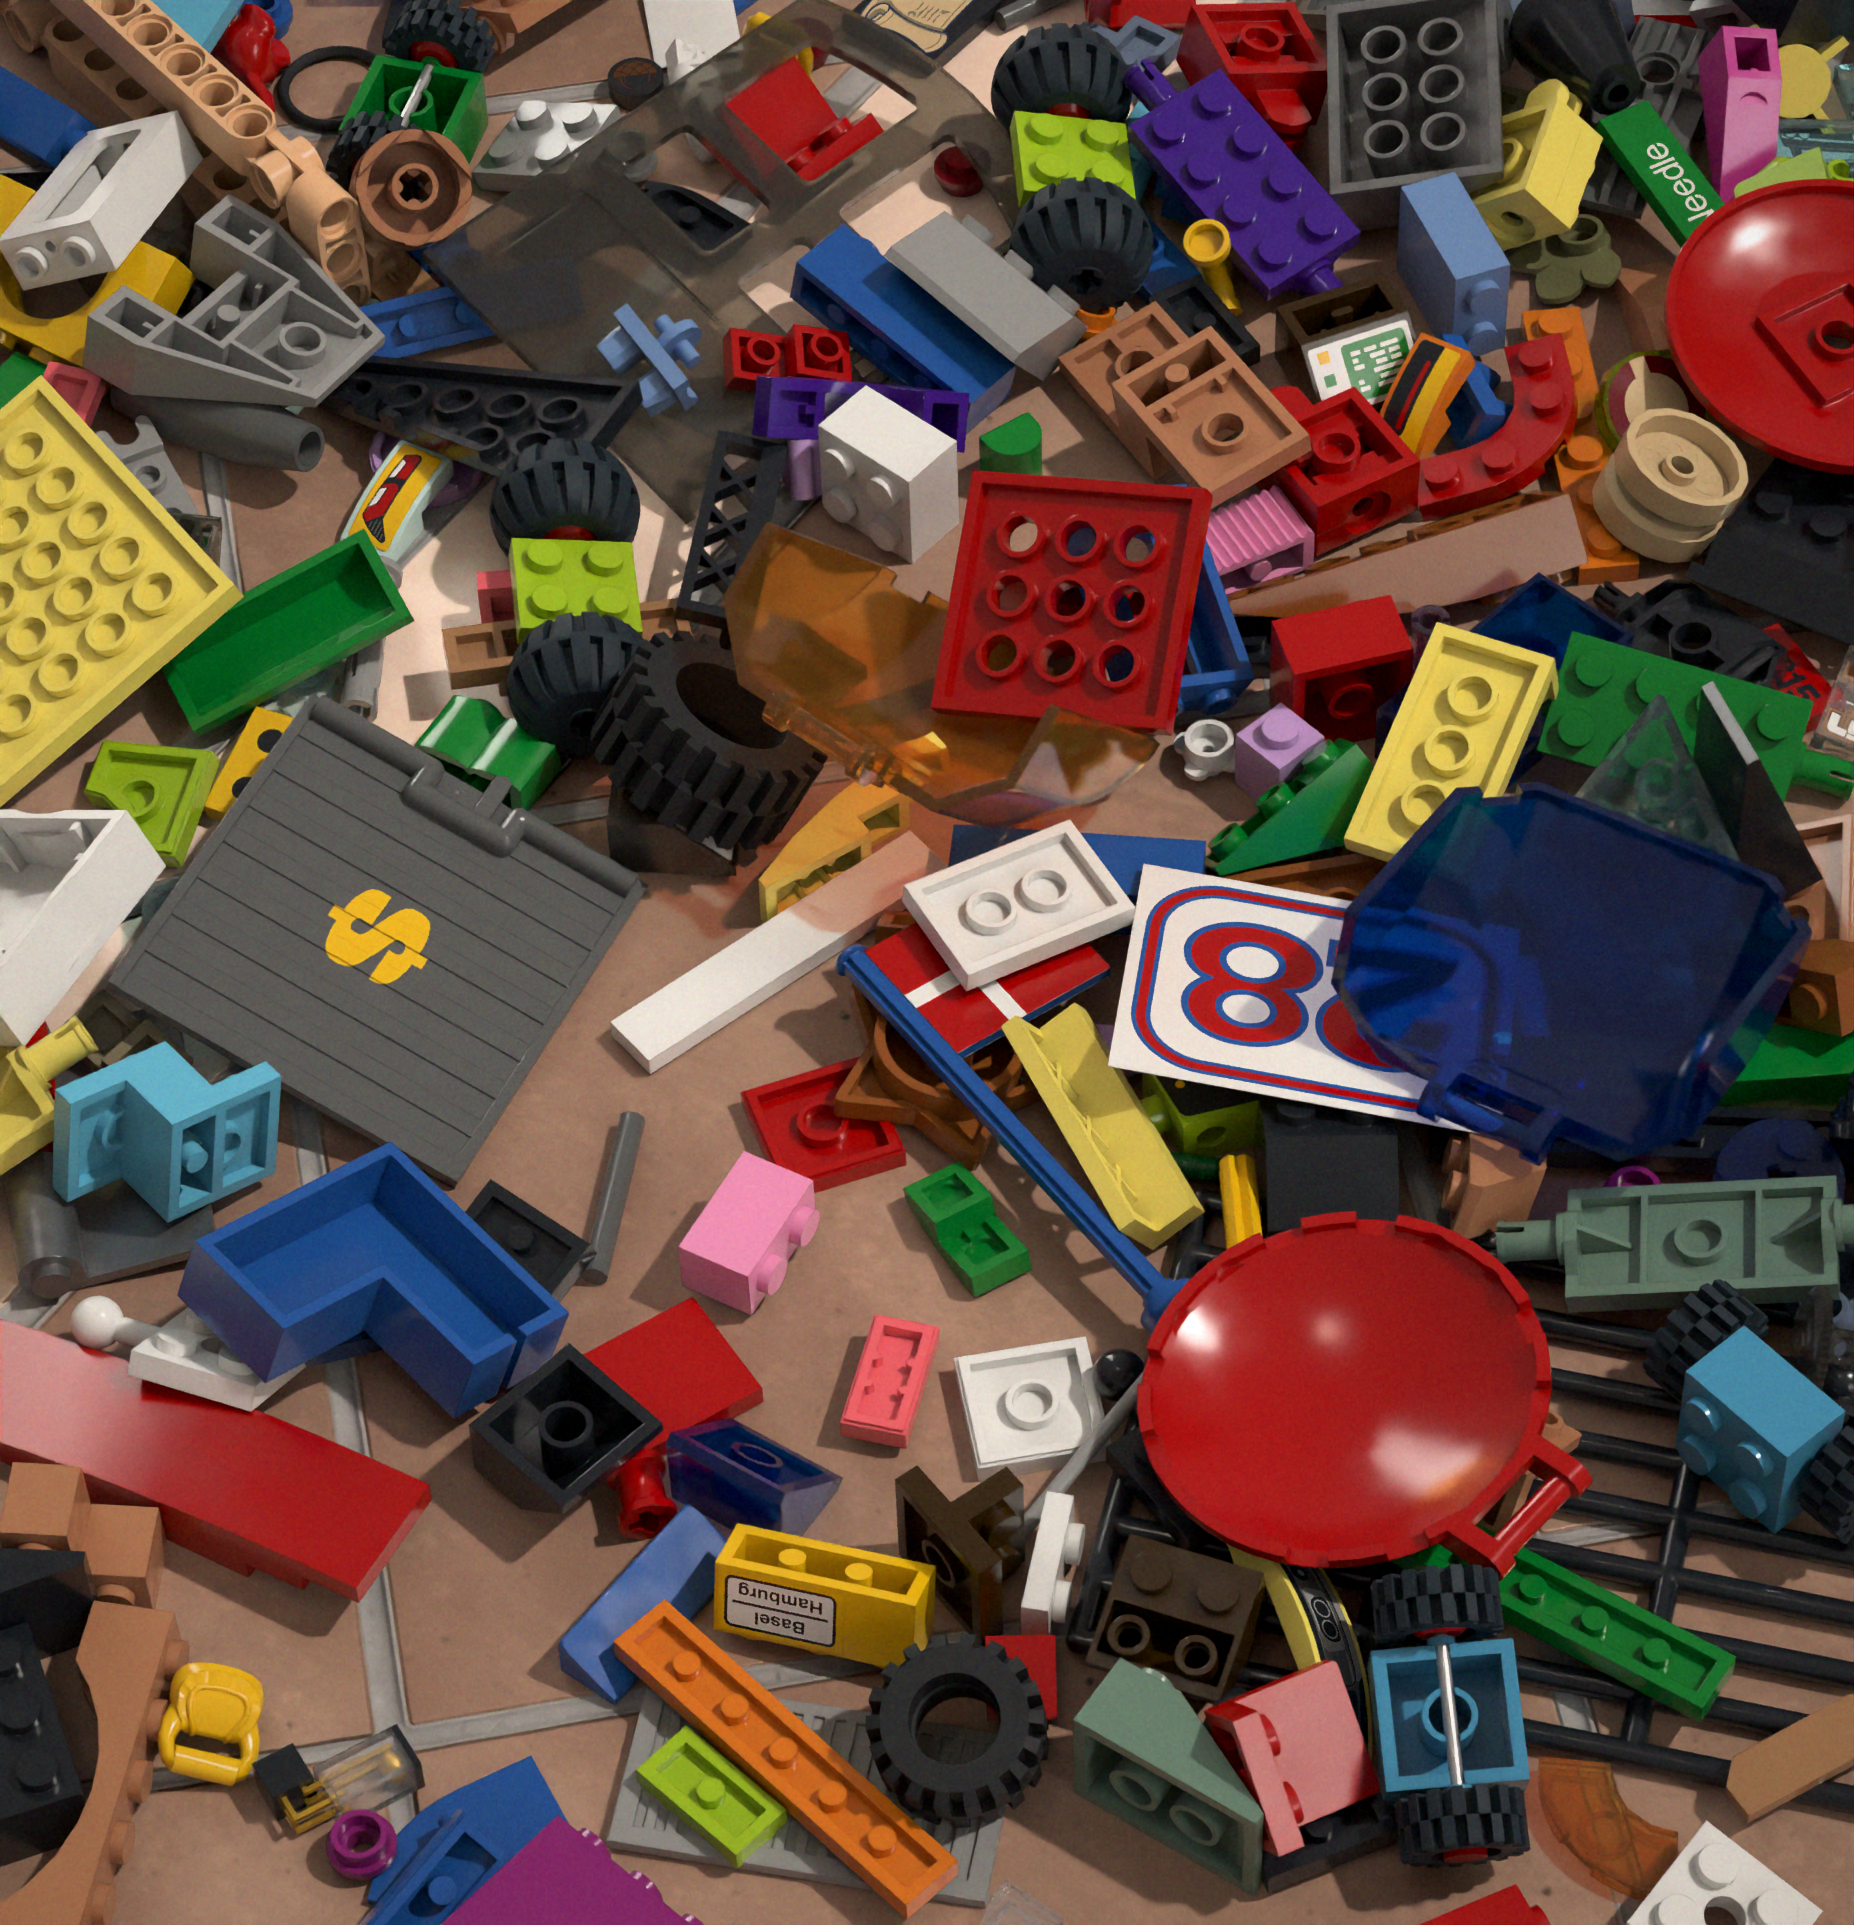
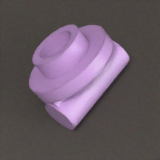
(802, 469)

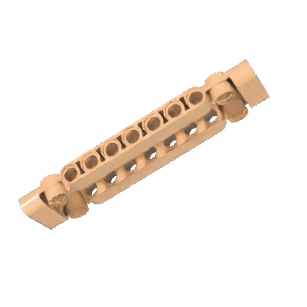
(138, 63)

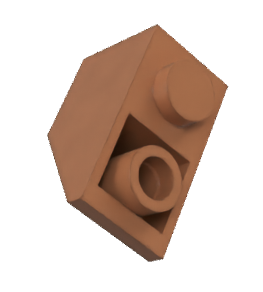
(1486, 1184)

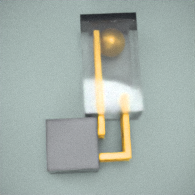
(356, 1778)

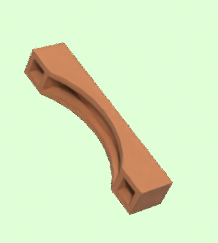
(126, 1678)

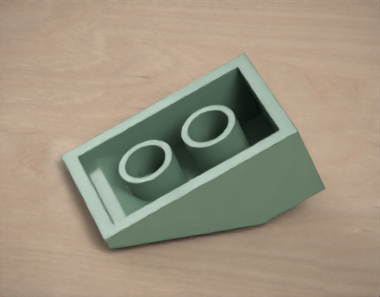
(1162, 1773)

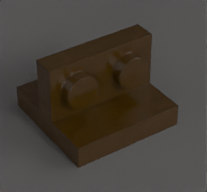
(970, 1541)

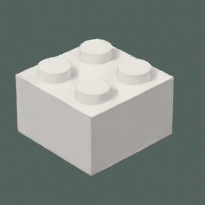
(888, 474)

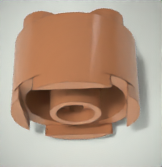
(444, 190)

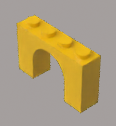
(62, 339)

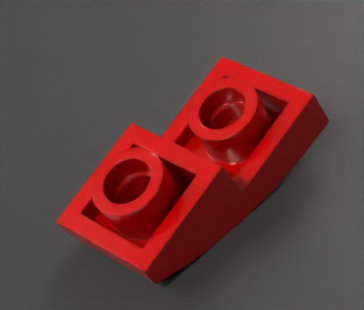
(801, 353)

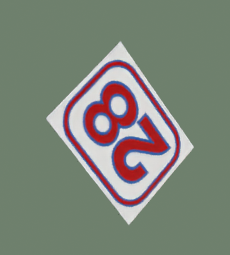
(1239, 996)

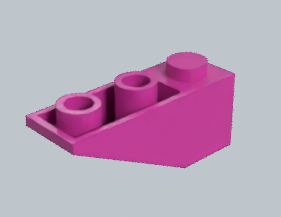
(1740, 103)

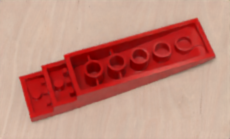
(222, 1476)

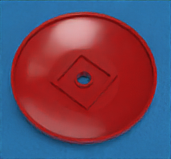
(1751, 316)

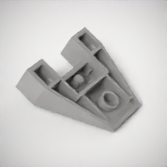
(263, 336)

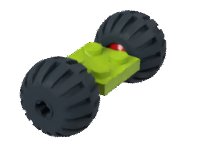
(1072, 165)
(568, 584)

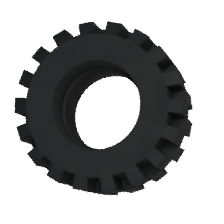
(945, 1674)

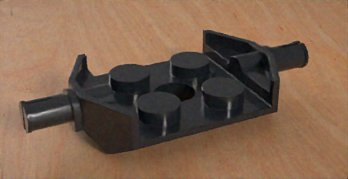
(1685, 612)

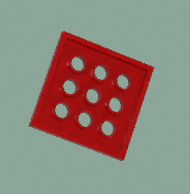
(987, 565)

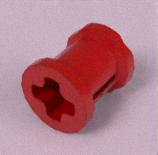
(642, 1495)

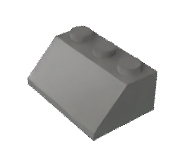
(990, 291)

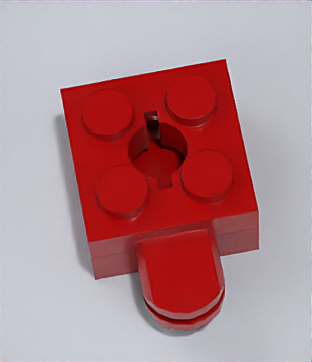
(1266, 57)
(1353, 475)

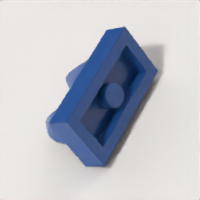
(1475, 410)

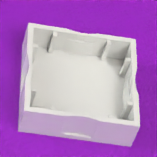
(62, 897)

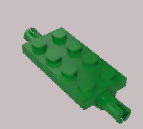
(1612, 684)

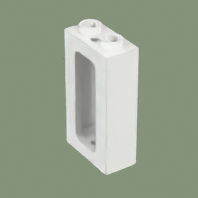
(100, 201)

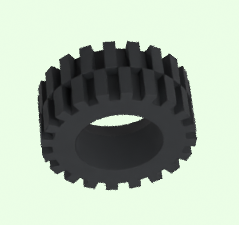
(699, 745)

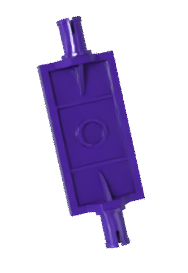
(1241, 173)

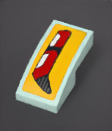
(397, 497)

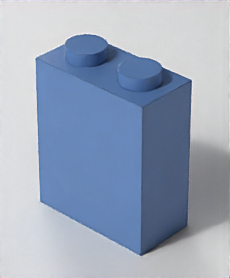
(1453, 263)

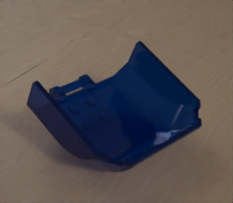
(1565, 971)

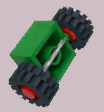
(424, 84)

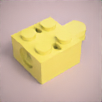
(1546, 168)

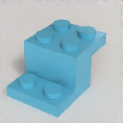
(165, 1131)

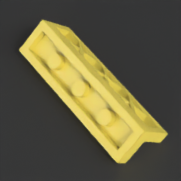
(1105, 1125)

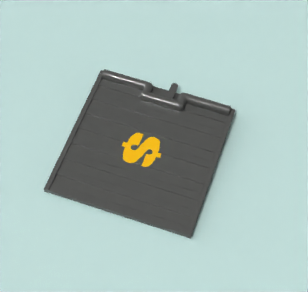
(380, 937)

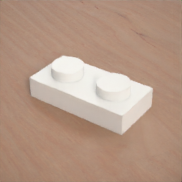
(1056, 1545)

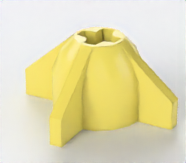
(1806, 77)

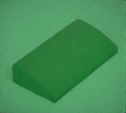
(287, 632)

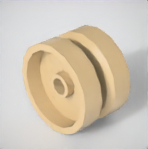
(1670, 485)

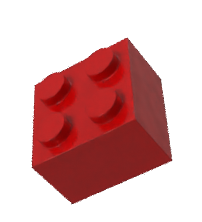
(1340, 665)

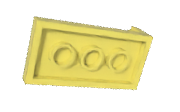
(1453, 730)

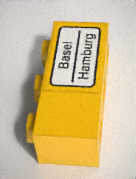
(822, 1596)

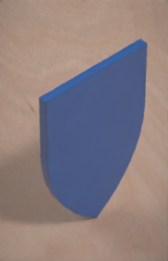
(506, 1804)

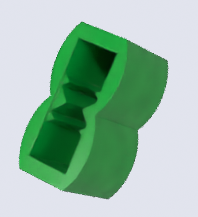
(481, 743)

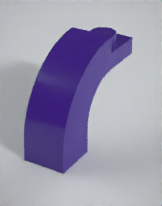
(797, 406)

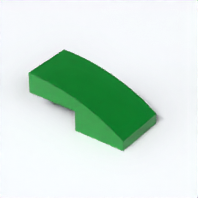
(965, 1230)

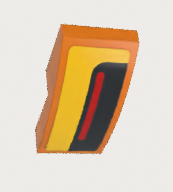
(1424, 391)

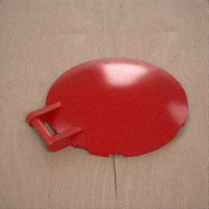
(1354, 1397)

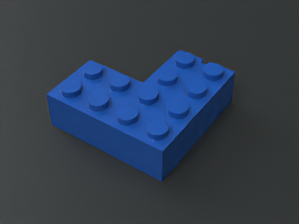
(378, 1256)

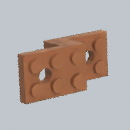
(1184, 403)

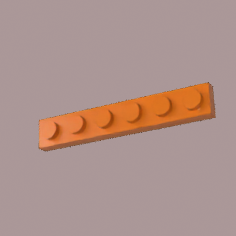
(1586, 454)
(786, 1759)

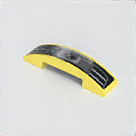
(1315, 1626)

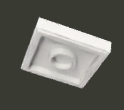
(1029, 1406)

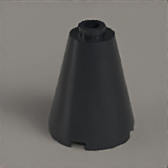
(1579, 46)

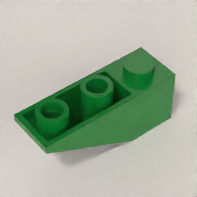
(1297, 816)

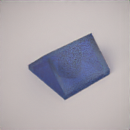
(747, 1478)

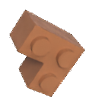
(53, 1511)

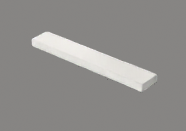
(772, 954)

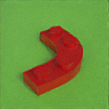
(1516, 453)

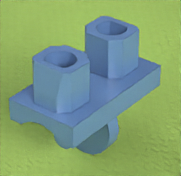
(634, 342)

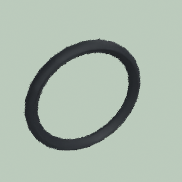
(300, 63)

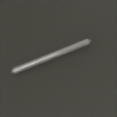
(1084, 1454)

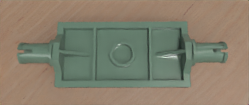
(1669, 1239)

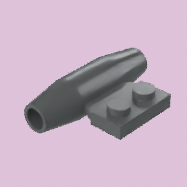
(230, 430)

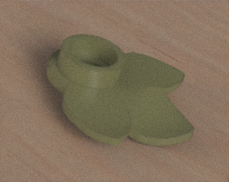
(1569, 261)

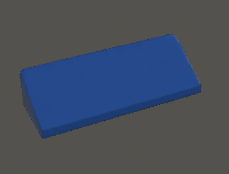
(672, 1568)
(441, 1875)

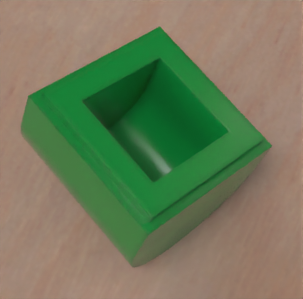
(1013, 447)

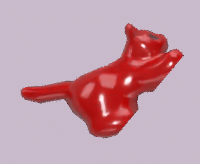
(252, 52)

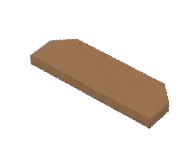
(1793, 1760)

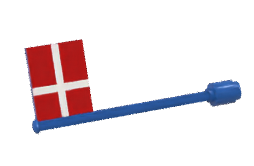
(946, 1023)

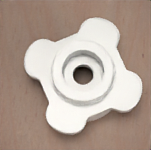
(1206, 749)

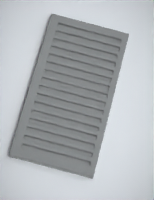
(649, 1828)

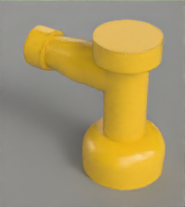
(1207, 246)

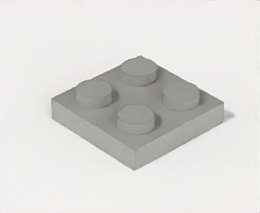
(538, 138)

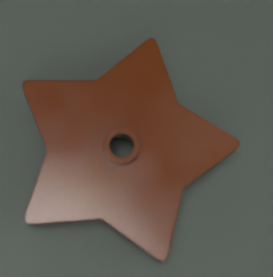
(901, 1088)

